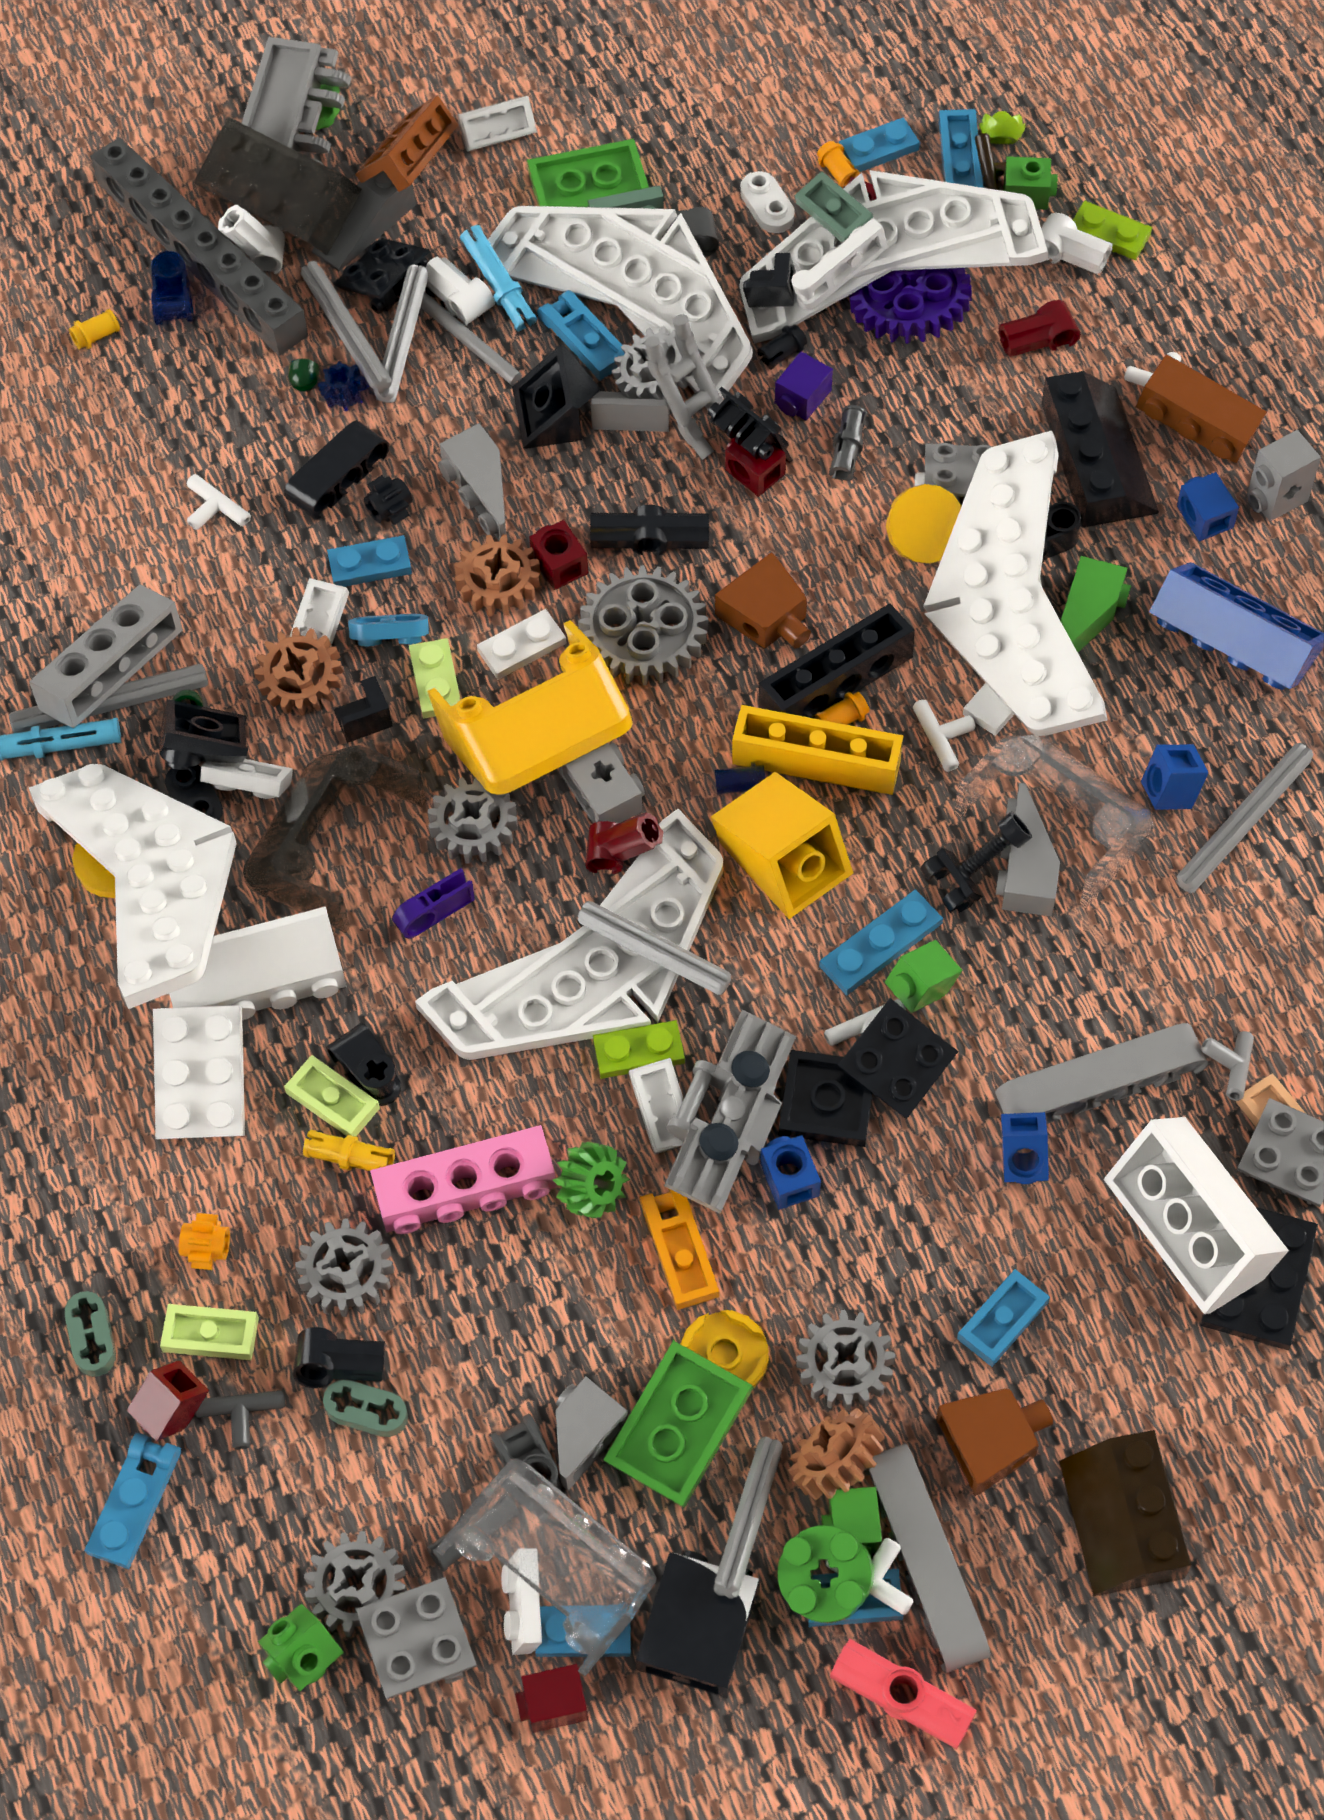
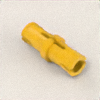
(347, 1151)

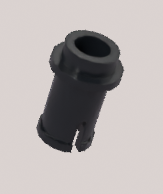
(789, 341)

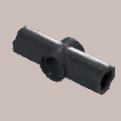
(649, 530)

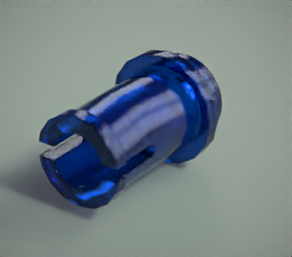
(739, 778)

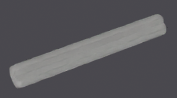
(403, 329)
(654, 947)
(748, 1518)

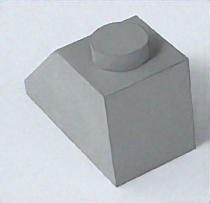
(585, 1427)

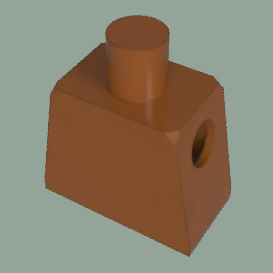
(765, 604)
(992, 1435)

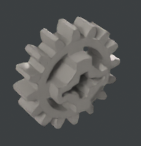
(632, 369)
(471, 824)
(326, 1273)
(859, 1373)
(368, 1570)

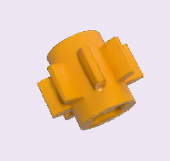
(204, 1241)

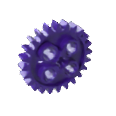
(913, 302)

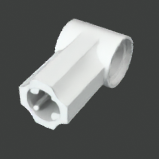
(260, 242)
(1074, 246)
(461, 295)

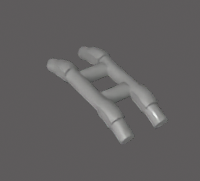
(668, 377)

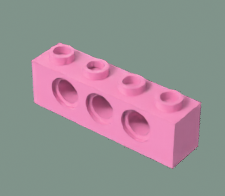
(442, 1170)

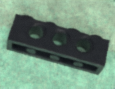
(840, 665)

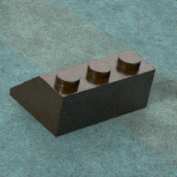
(1125, 1514)

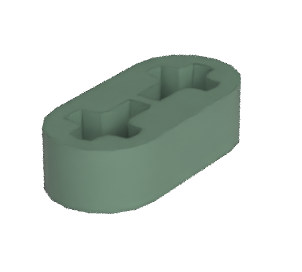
(80, 1335)
(369, 1398)

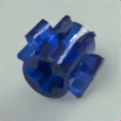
(342, 385)

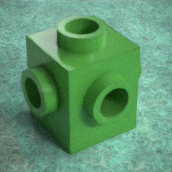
(299, 1648)

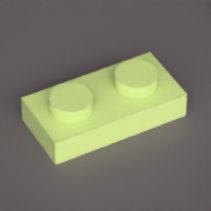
(434, 669)
(332, 1097)
(209, 1332)

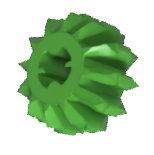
(591, 1179)

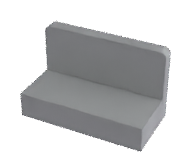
(618, 412)

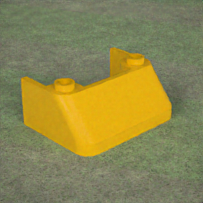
(539, 727)

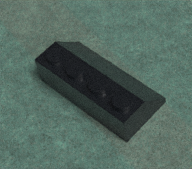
(1096, 449)

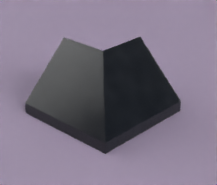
(550, 400)

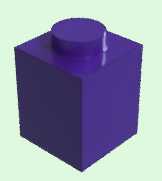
(803, 386)

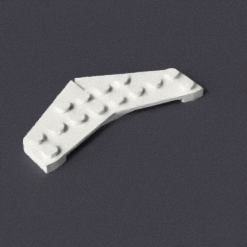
(924, 227)
(622, 262)
(992, 596)
(165, 866)
(587, 978)

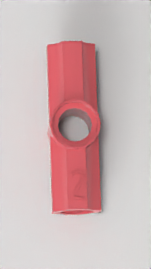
(931, 1709)

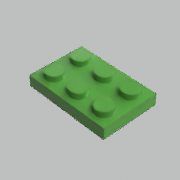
(586, 174)
(678, 1424)

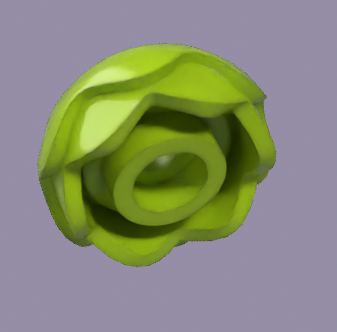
(1002, 127)

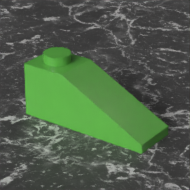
(1093, 599)

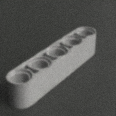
(1105, 1074)
(929, 1560)

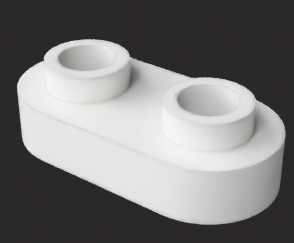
(765, 199)

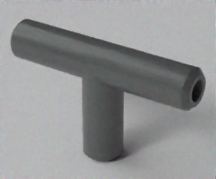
(239, 1408)

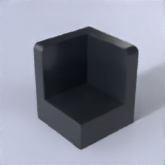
(772, 287)
(365, 715)

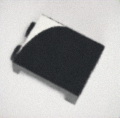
(693, 1630)

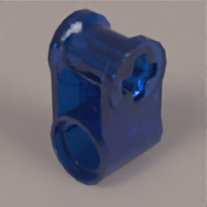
(171, 288)

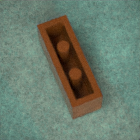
(1200, 409)

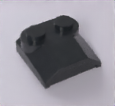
(200, 734)

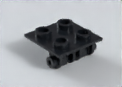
(382, 272)
(750, 431)
(897, 1058)

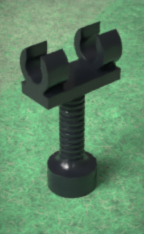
(1012, 832)

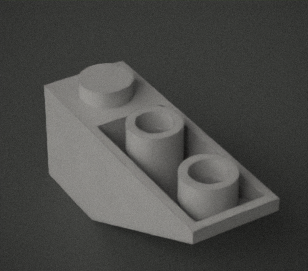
(476, 468)
(1031, 869)

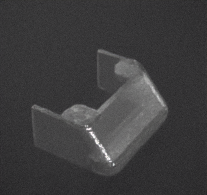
(1116, 817)
(557, 1554)

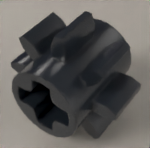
(388, 499)

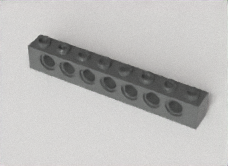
(203, 247)

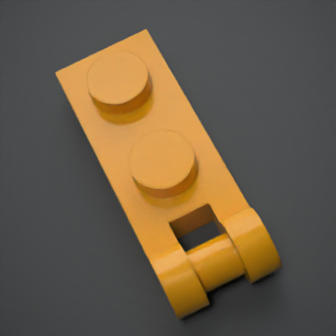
(680, 1249)

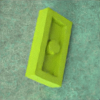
(1123, 232)
(637, 1047)

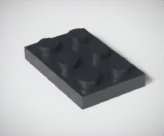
(1271, 1307)

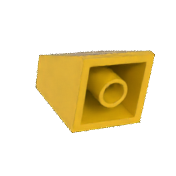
(784, 843)

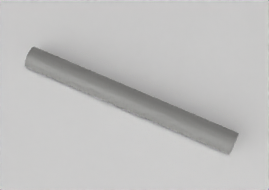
(470, 340)

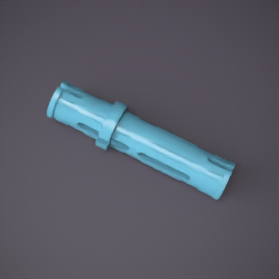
(506, 290)
(106, 733)

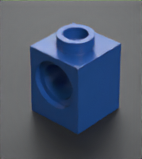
(1207, 506)
(1174, 777)
(1025, 1132)
(795, 1188)

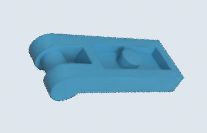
(582, 333)
(132, 1502)

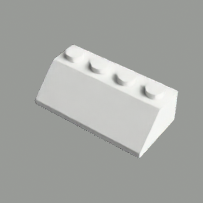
(268, 966)
(1194, 1213)

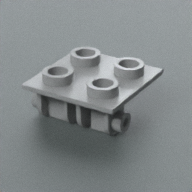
(952, 466)
(1287, 1152)
(416, 1638)

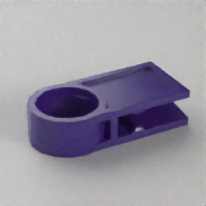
(433, 904)

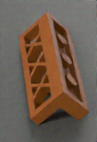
(411, 144)

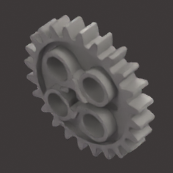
(645, 624)

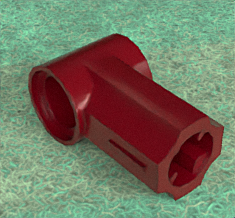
(1049, 327)
(615, 842)

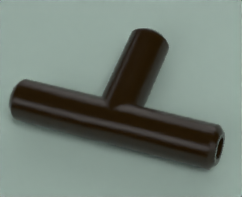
(989, 169)

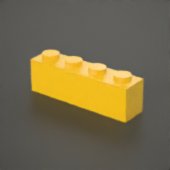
(817, 749)

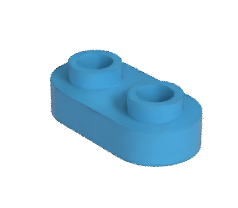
(404, 627)

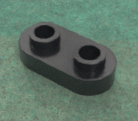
(194, 793)

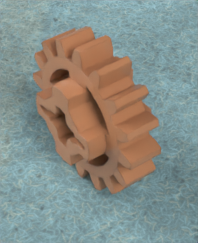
(512, 583)
(316, 662)
(836, 1453)

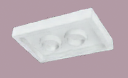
(198, 1072)

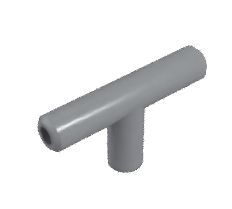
(1236, 1061)

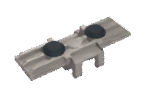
(743, 1118)

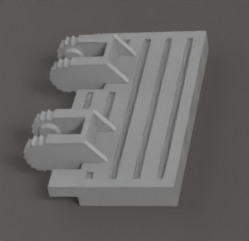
(289, 95)

